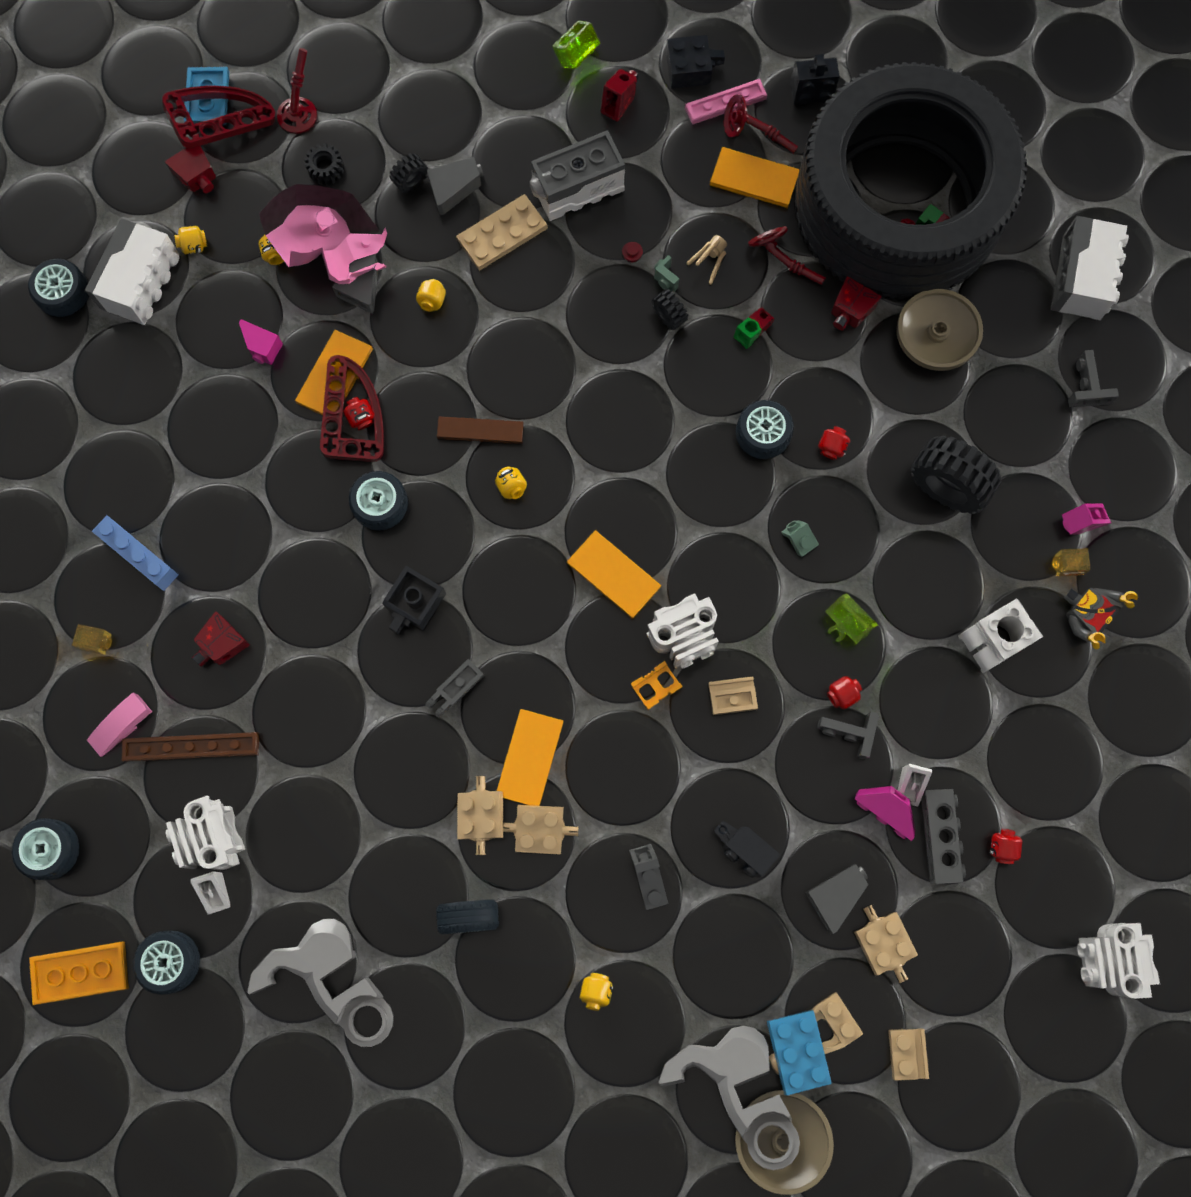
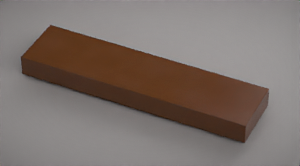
(480, 430)

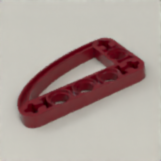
(215, 92)
(337, 416)

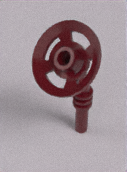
(295, 109)
(741, 117)
(769, 240)

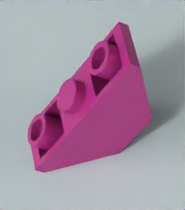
(890, 808)

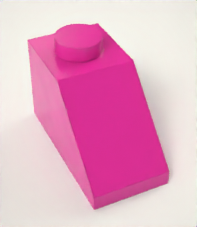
(260, 342)
(1085, 518)

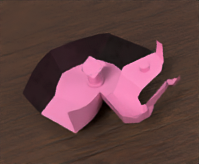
(322, 221)

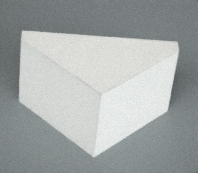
(914, 782)
(212, 891)

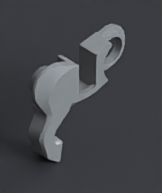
(318, 955)
(733, 1062)

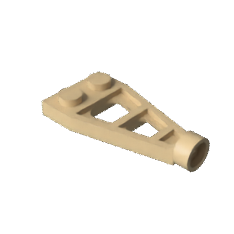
(839, 1020)

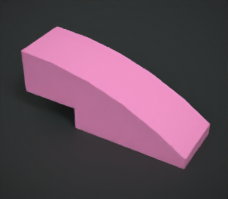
(119, 724)

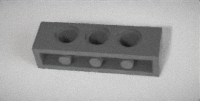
(935, 847)

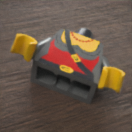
(1094, 612)

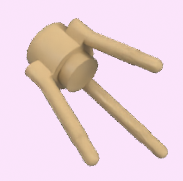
(713, 249)

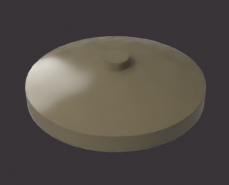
(939, 329)
(814, 1149)

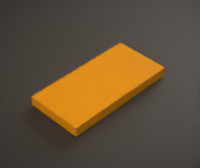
(754, 177)
(313, 390)
(614, 574)
(529, 758)
(78, 973)

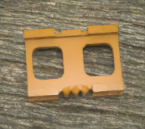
(651, 679)

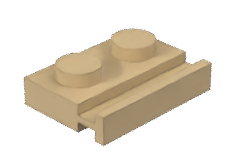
(733, 695)
(908, 1054)

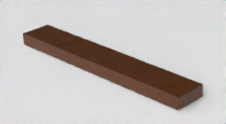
(190, 747)

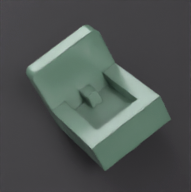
(665, 277)
(800, 537)

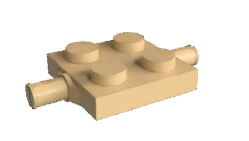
(480, 815)
(539, 829)
(885, 943)

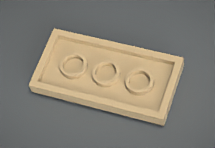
(502, 232)

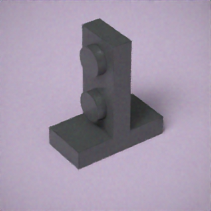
(1089, 384)
(852, 732)
(649, 876)

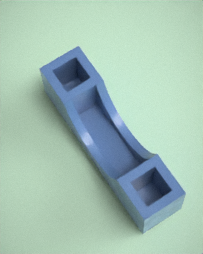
(135, 553)

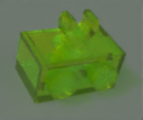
(576, 44)
(850, 619)

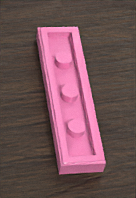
(716, 104)

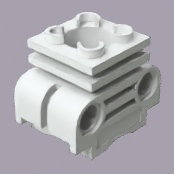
(686, 633)
(990, 646)
(202, 837)
(1119, 960)

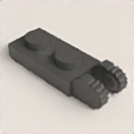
(455, 687)

